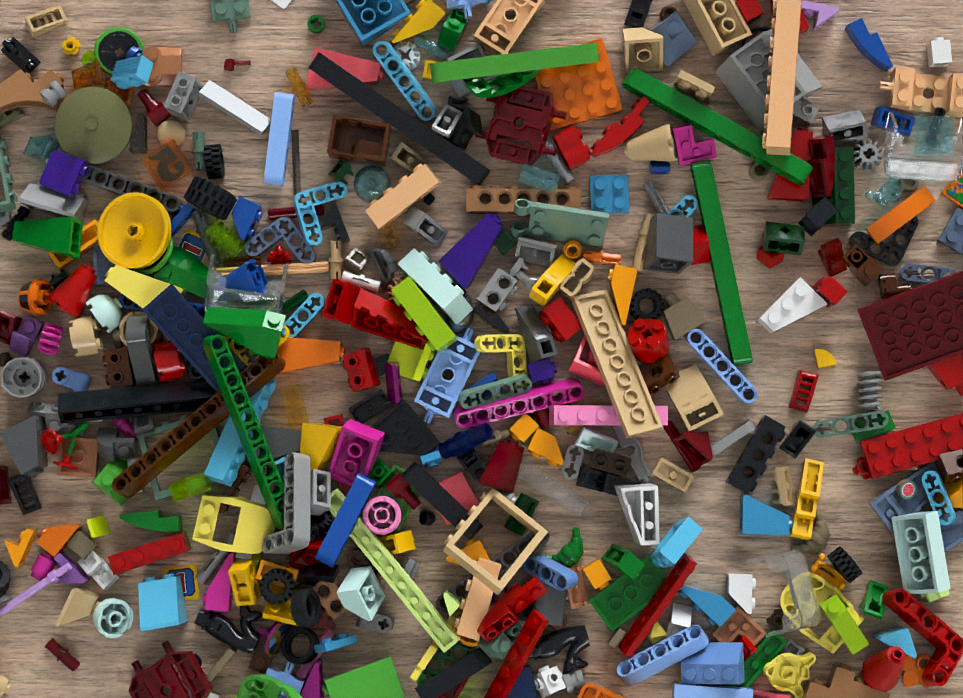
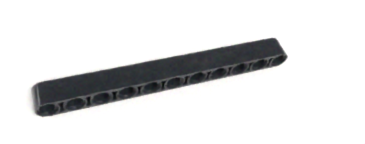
(399, 119)

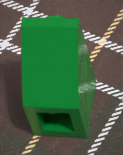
(453, 30)

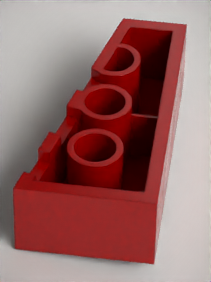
(385, 320)

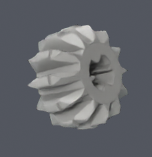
(873, 160)

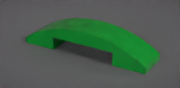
(500, 85)

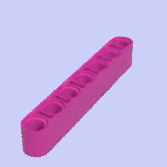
(526, 406)

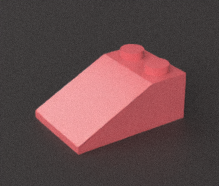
(584, 364)

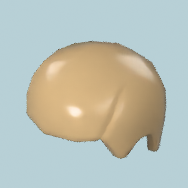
(170, 130)

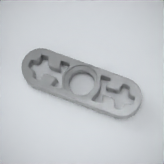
(732, 437)

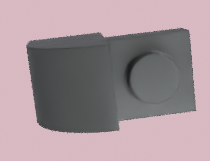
(113, 446)

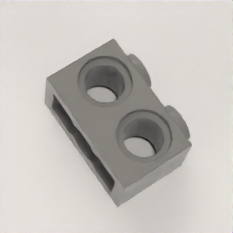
(493, 288)

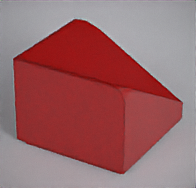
(768, 258)

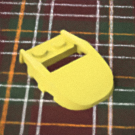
(252, 525)
(830, 639)

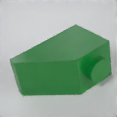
(623, 561)

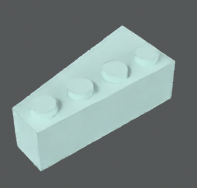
(435, 285)

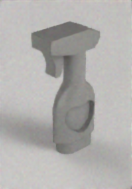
(515, 271)

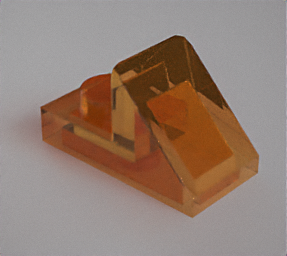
(88, 75)

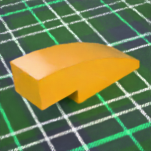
(89, 240)

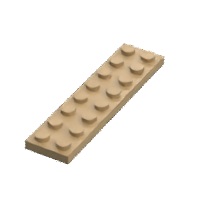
(616, 363)

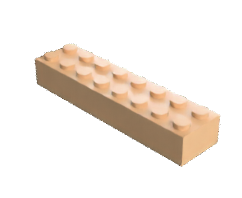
(782, 78)

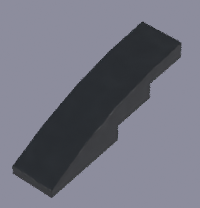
(454, 674)

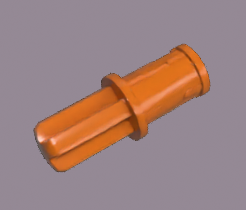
(601, 258)

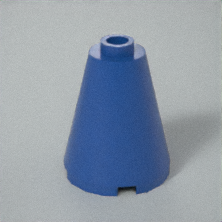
(247, 278)

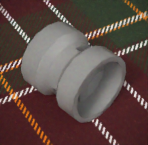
(53, 93)
(574, 681)

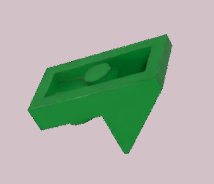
(873, 601)

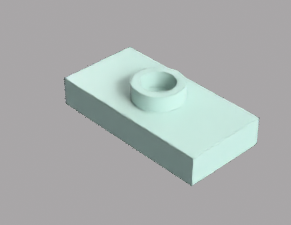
(592, 439)

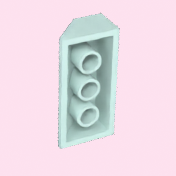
(921, 552)

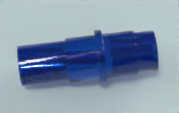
(465, 441)

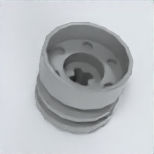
(14, 383)

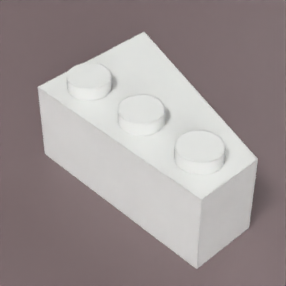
(790, 306)
(641, 511)

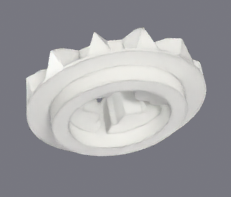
(414, 54)

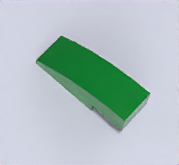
(154, 521)

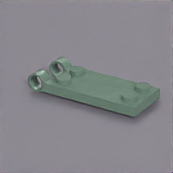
(560, 223)

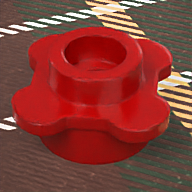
(858, 468)

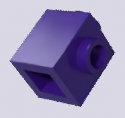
(542, 371)

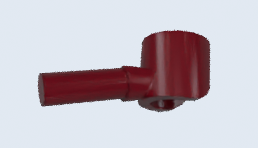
(231, 63)

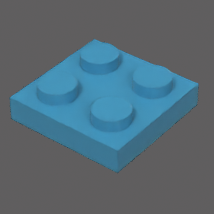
(609, 194)

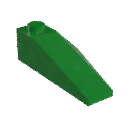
(184, 272)
(251, 328)

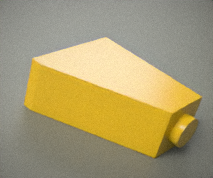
(319, 443)

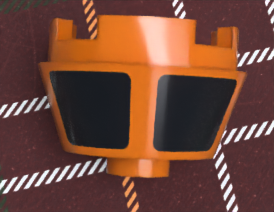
(33, 297)

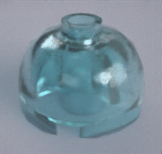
(369, 192)

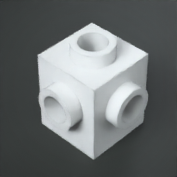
(549, 681)

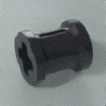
(458, 104)

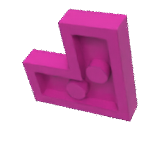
(690, 151)

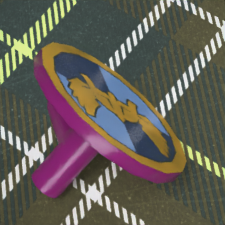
(274, 637)

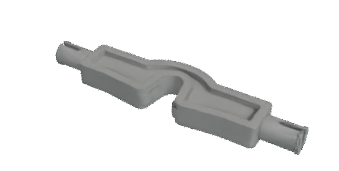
(637, 461)

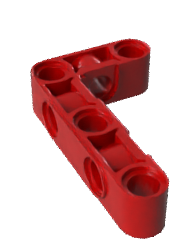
(934, 631)

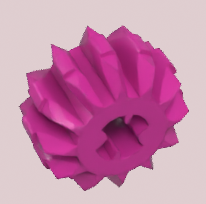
(50, 338)

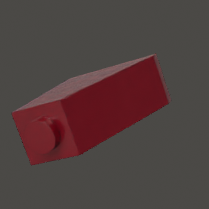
(503, 466)

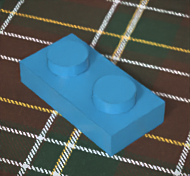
(328, 644)

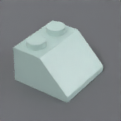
(361, 592)

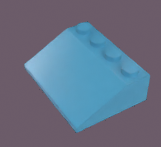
(372, 17)

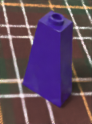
(470, 252)

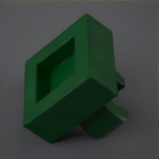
(340, 170)

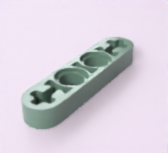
(495, 394)
(850, 421)

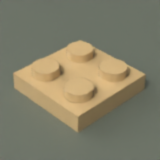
(688, 83)

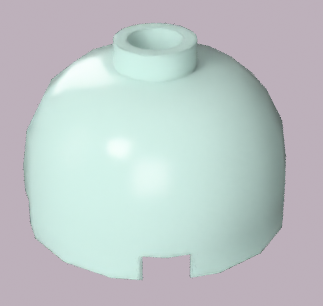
(106, 311)
(112, 617)

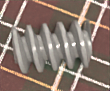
(869, 391)

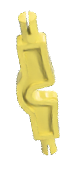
(432, 649)

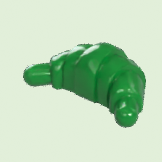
(570, 552)

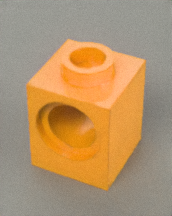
(523, 428)
(597, 574)

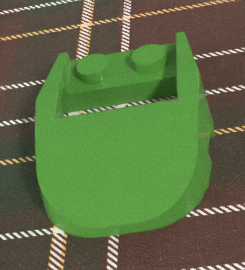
(265, 687)

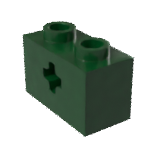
(783, 238)

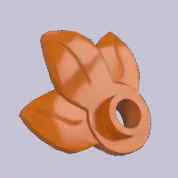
(913, 671)

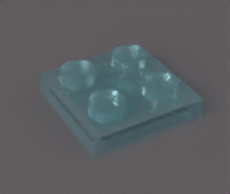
(933, 135)

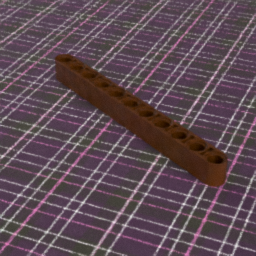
(191, 429)

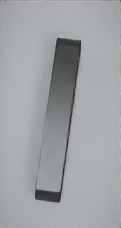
(128, 187)
(514, 549)

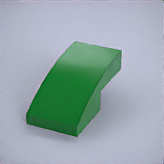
(863, 435)

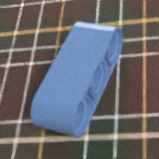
(550, 572)

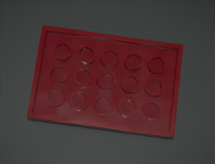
(916, 326)

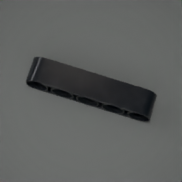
(439, 498)

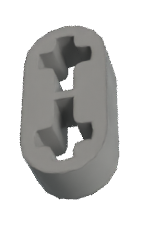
(577, 463)

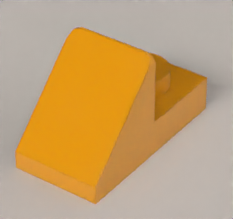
(19, 552)

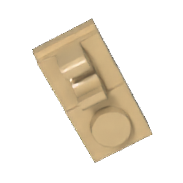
(783, 480)

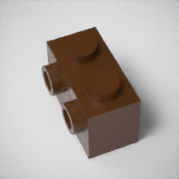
(119, 368)

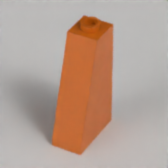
(309, 353)

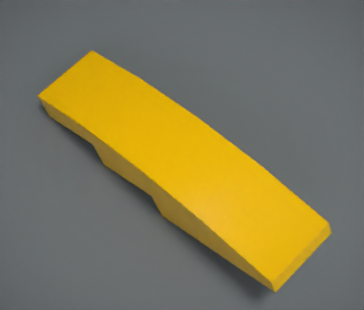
(807, 499)

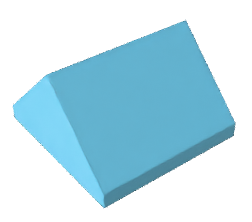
(899, 637)

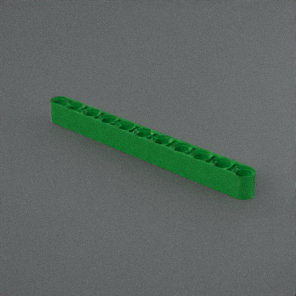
(714, 125)
(721, 263)
(244, 427)

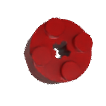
(648, 340)
(168, 361)

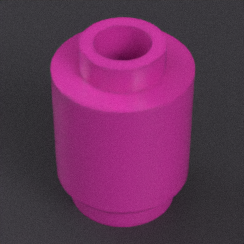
(43, 565)

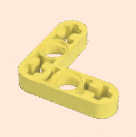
(511, 351)

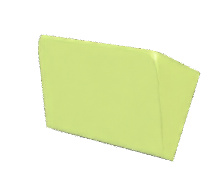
(451, 601)

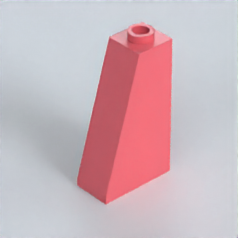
(364, 70)

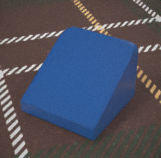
(659, 167)

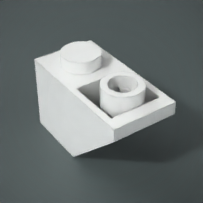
(739, 588)

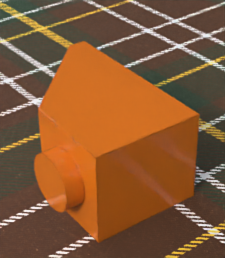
(56, 538)

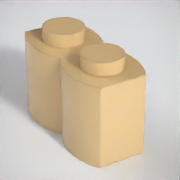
(573, 283)

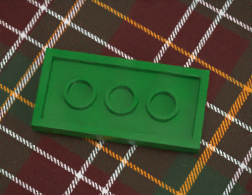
(626, 596)

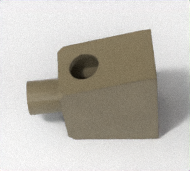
(681, 316)

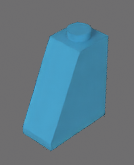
(762, 519)

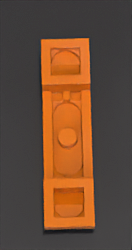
(900, 215)

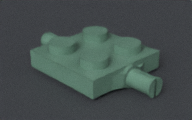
(230, 11)

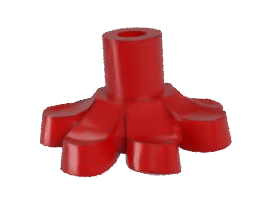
(278, 256)

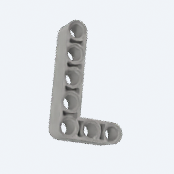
(296, 508)

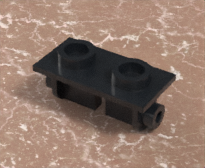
(19, 55)

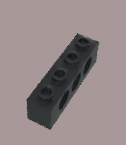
(736, 477)

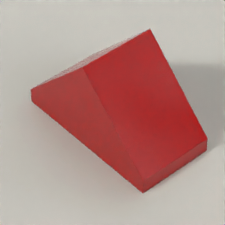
(701, 247)

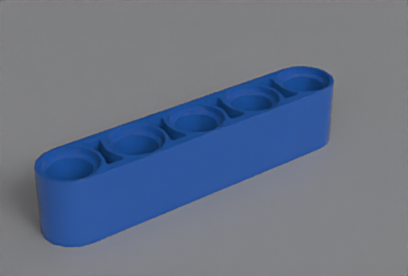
(345, 520)

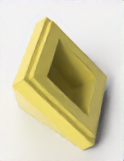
(656, 633)

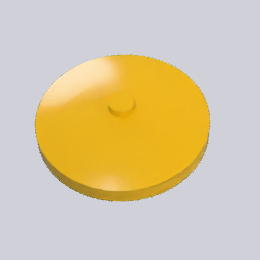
(134, 231)

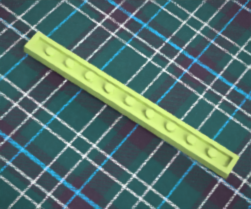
(398, 580)

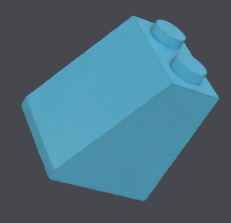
(161, 602)

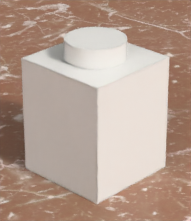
(939, 52)

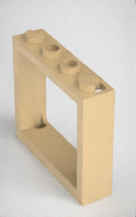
(474, 568)

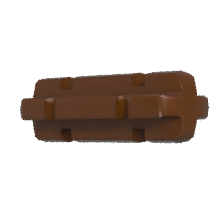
(238, 261)

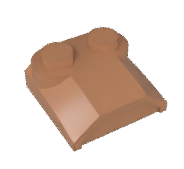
(166, 65)

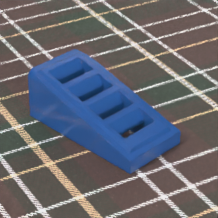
(880, 120)

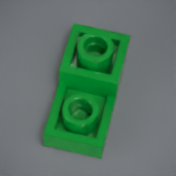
(381, 472)

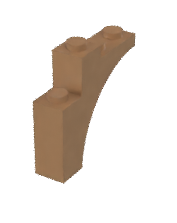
(22, 91)
(841, 686)

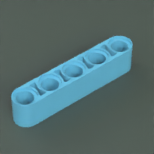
(397, 75)

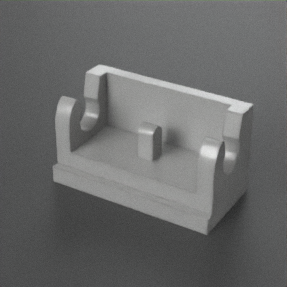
(535, 252)

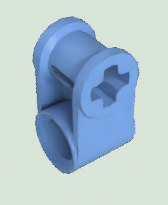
(74, 380)

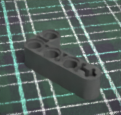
(140, 350)

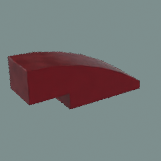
(823, 165)

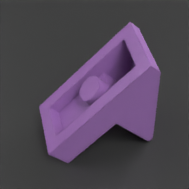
(25, 337)
(75, 575)

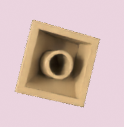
(642, 50)
(78, 605)

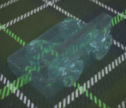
(539, 178)

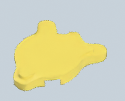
(788, 672)

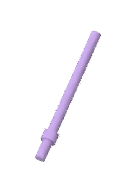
(52, 577)

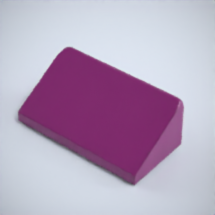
(393, 381)

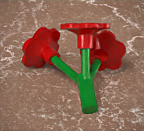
(52, 442)

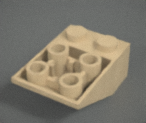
(693, 399)

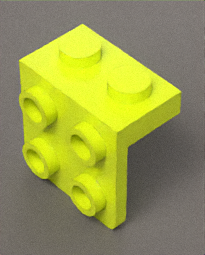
(412, 360)

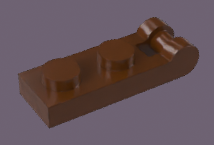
(243, 476)

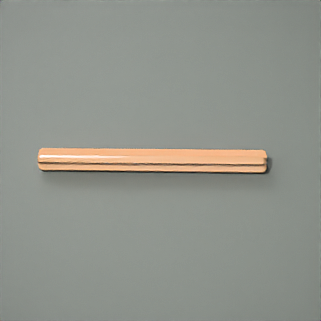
(277, 269)

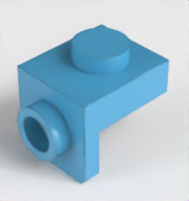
(431, 460)

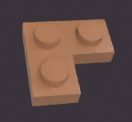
(738, 624)

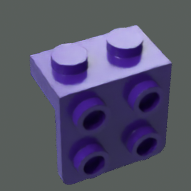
(64, 173)

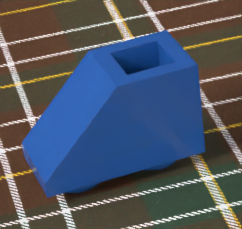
(245, 217)

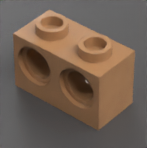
(327, 600)

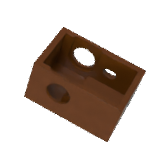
(359, 141)

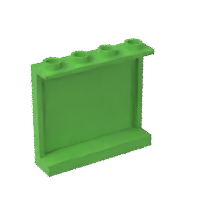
(369, 681)

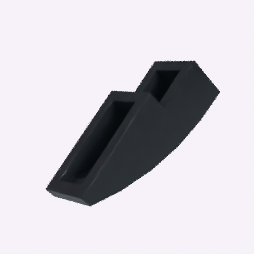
(601, 481)

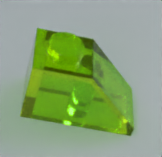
(189, 487)

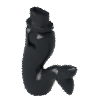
(226, 632)
(555, 642)

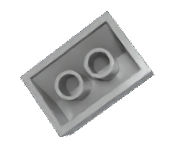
(52, 202)

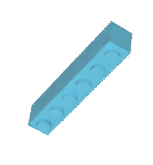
(229, 450)

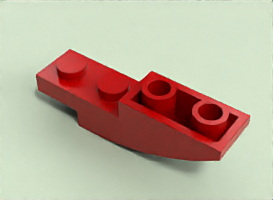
(616, 135)
(505, 610)

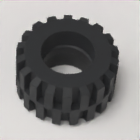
(210, 198)

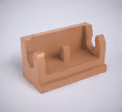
(578, 595)

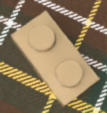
(673, 474)

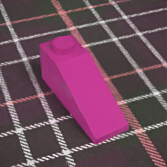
(220, 590)

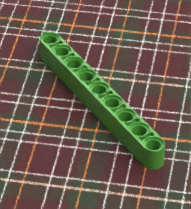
(514, 62)

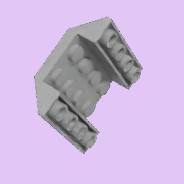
(746, 77)

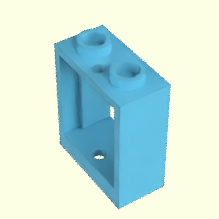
(675, 543)

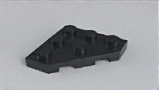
(405, 431)

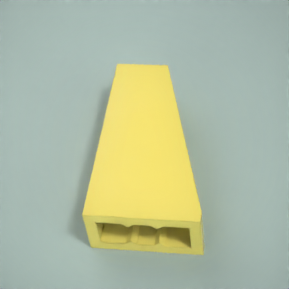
(136, 286)

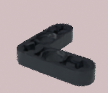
(892, 247)

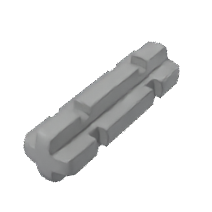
(655, 197)

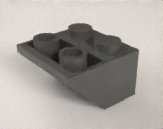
(550, 605)

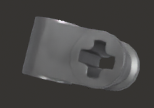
(375, 623)

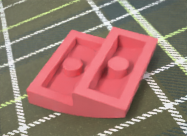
(460, 490)

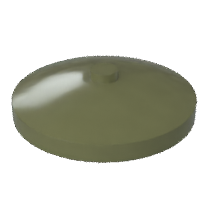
(93, 125)

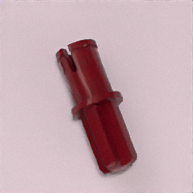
(62, 655)

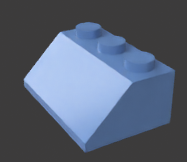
(715, 664)

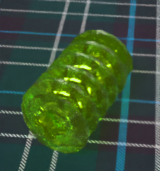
(224, 239)

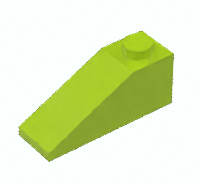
(844, 624)

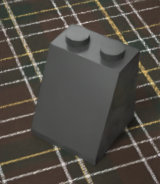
(669, 243)
(26, 446)

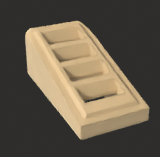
(35, 32)

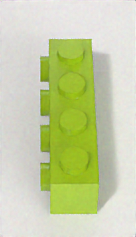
(424, 314)

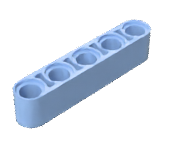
(279, 139)
(730, 370)
(673, 650)

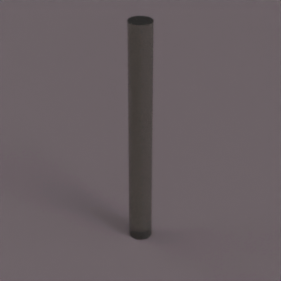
(296, 163)

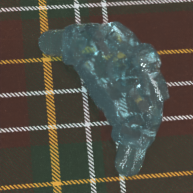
(888, 193)

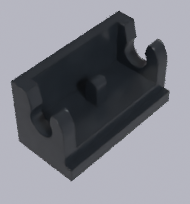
(370, 407)

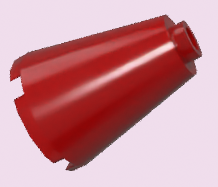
(74, 291)
(884, 668)

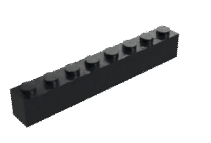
(133, 401)

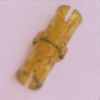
(298, 87)

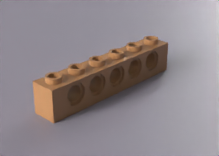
(475, 192)

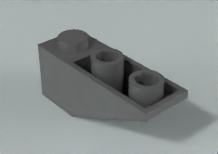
(535, 334)

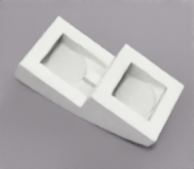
(99, 570)

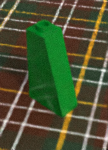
(52, 235)

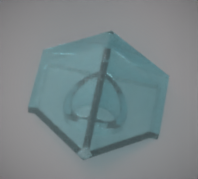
(42, 147)

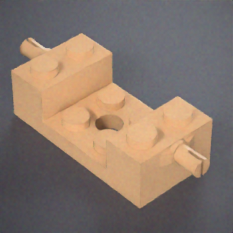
(498, 33)
(907, 92)

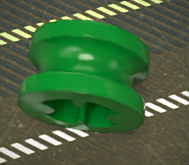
(311, 27)

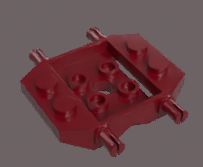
(534, 129)
(151, 681)

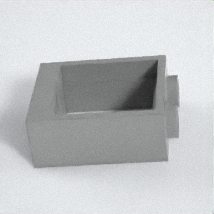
(182, 92)

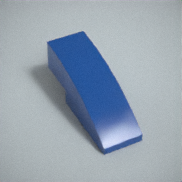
(868, 45)

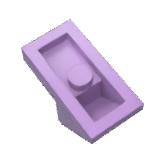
(822, 12)

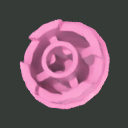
(381, 515)

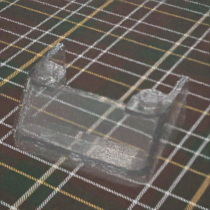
(903, 164)
(218, 296)
(803, 594)

